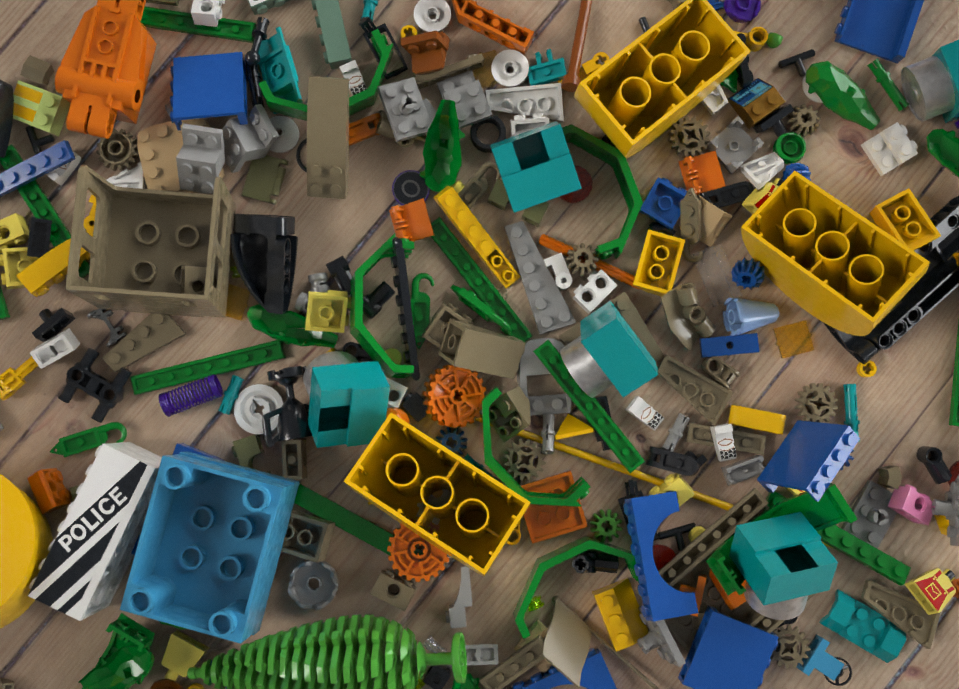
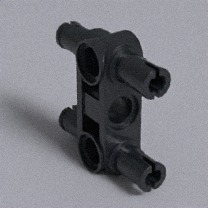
(95, 385)

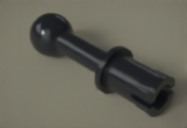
(259, 33)

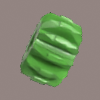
(600, 530)

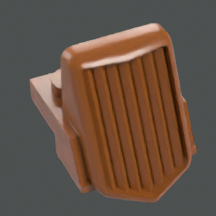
(427, 51)

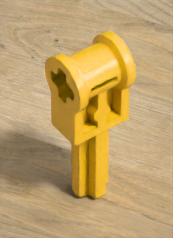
(591, 65)
(13, 379)

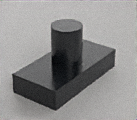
(774, 121)
(39, 237)
(52, 323)

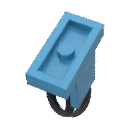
(824, 662)

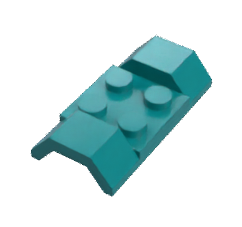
(278, 68)
(864, 627)

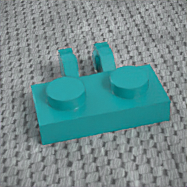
(548, 71)

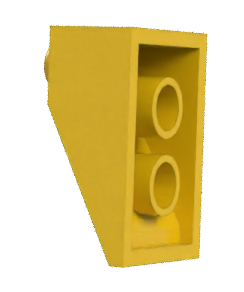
(905, 220)

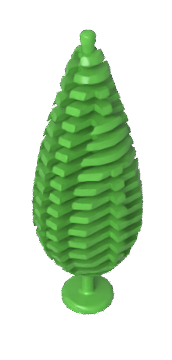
(332, 655)

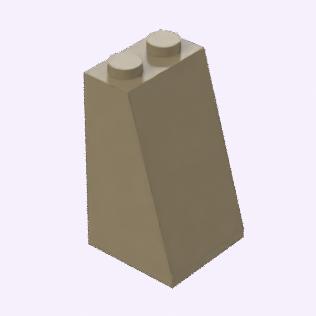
(481, 349)

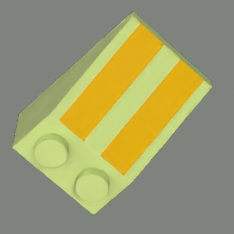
(39, 108)

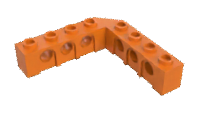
(492, 25)

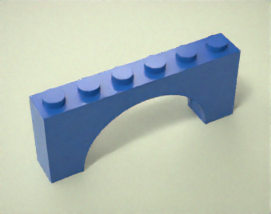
(658, 597)
(593, 675)

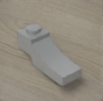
(456, 615)

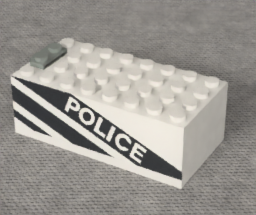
(99, 532)

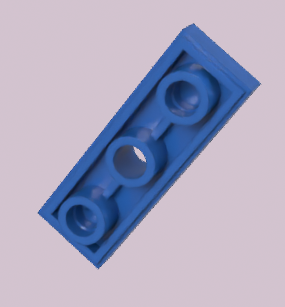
(739, 345)

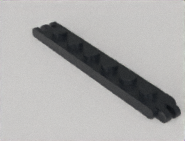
(403, 301)

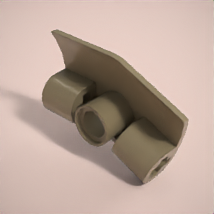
(678, 308)

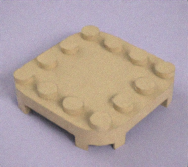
(158, 153)

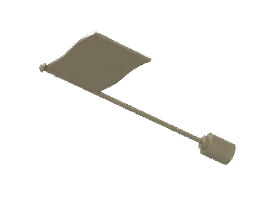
(569, 642)

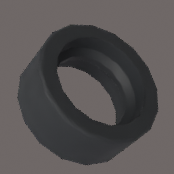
(486, 147)

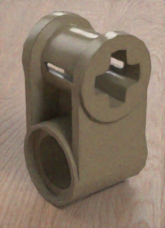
(723, 373)

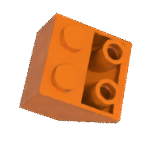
(49, 490)

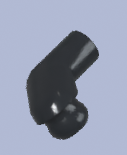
(655, 226)

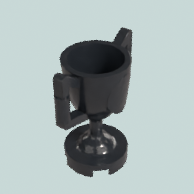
(292, 414)

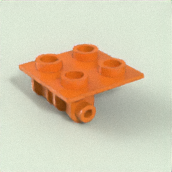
(702, 172)
(411, 221)

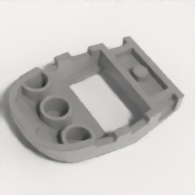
(531, 365)

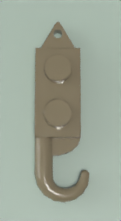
(476, 185)
(691, 223)

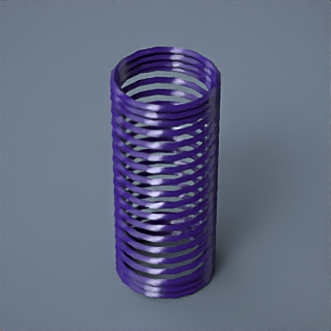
(167, 403)

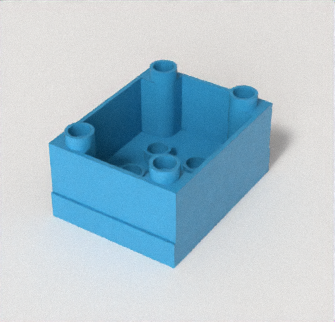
(210, 546)

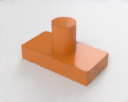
(699, 590)

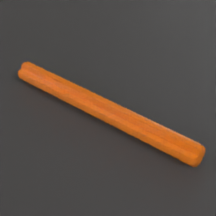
(610, 270)

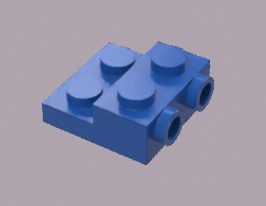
(663, 203)

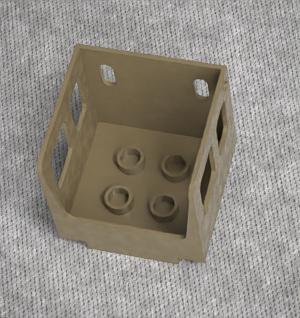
(144, 241)

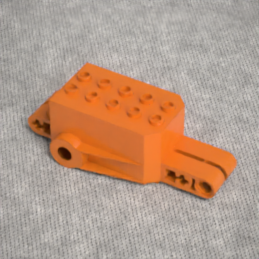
(106, 67)

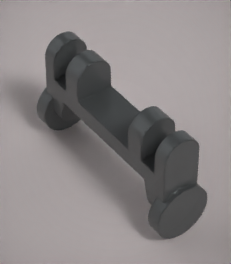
(114, 336)

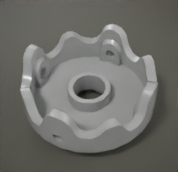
(305, 595)

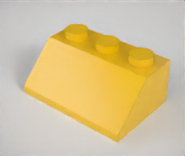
(658, 263)
(620, 614)

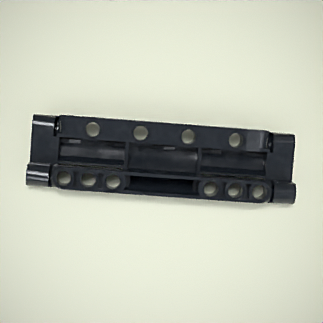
(925, 295)

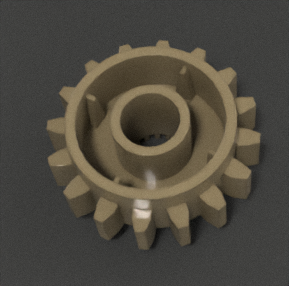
(124, 157)

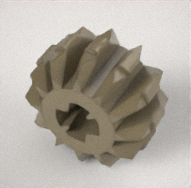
(810, 119)
(587, 254)

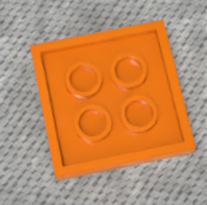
(552, 520)

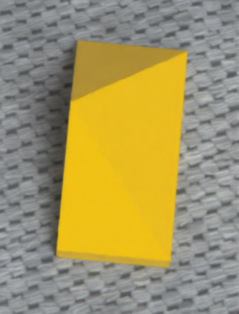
(572, 427)

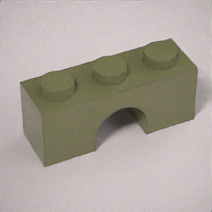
(499, 199)
(247, 449)

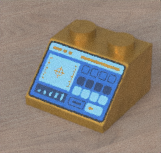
(756, 102)

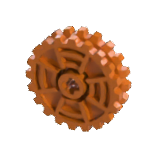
(442, 389)
(413, 564)

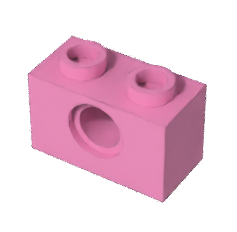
(912, 504)

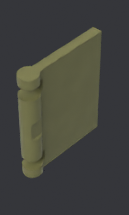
(264, 179)

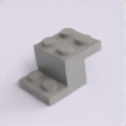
(468, 98)
(248, 140)
(200, 158)

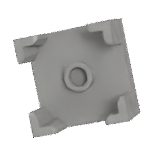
(734, 145)

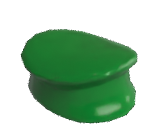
(790, 147)

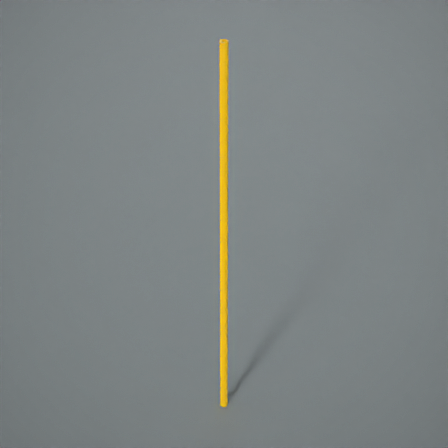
(618, 467)

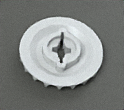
(245, 407)

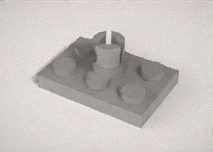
(404, 109)
(950, 509)
(872, 514)
(660, 637)

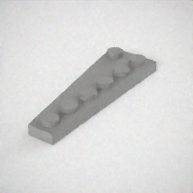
(541, 290)

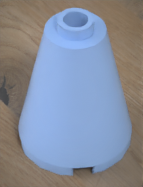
(747, 315)

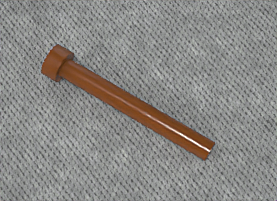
(571, 79)

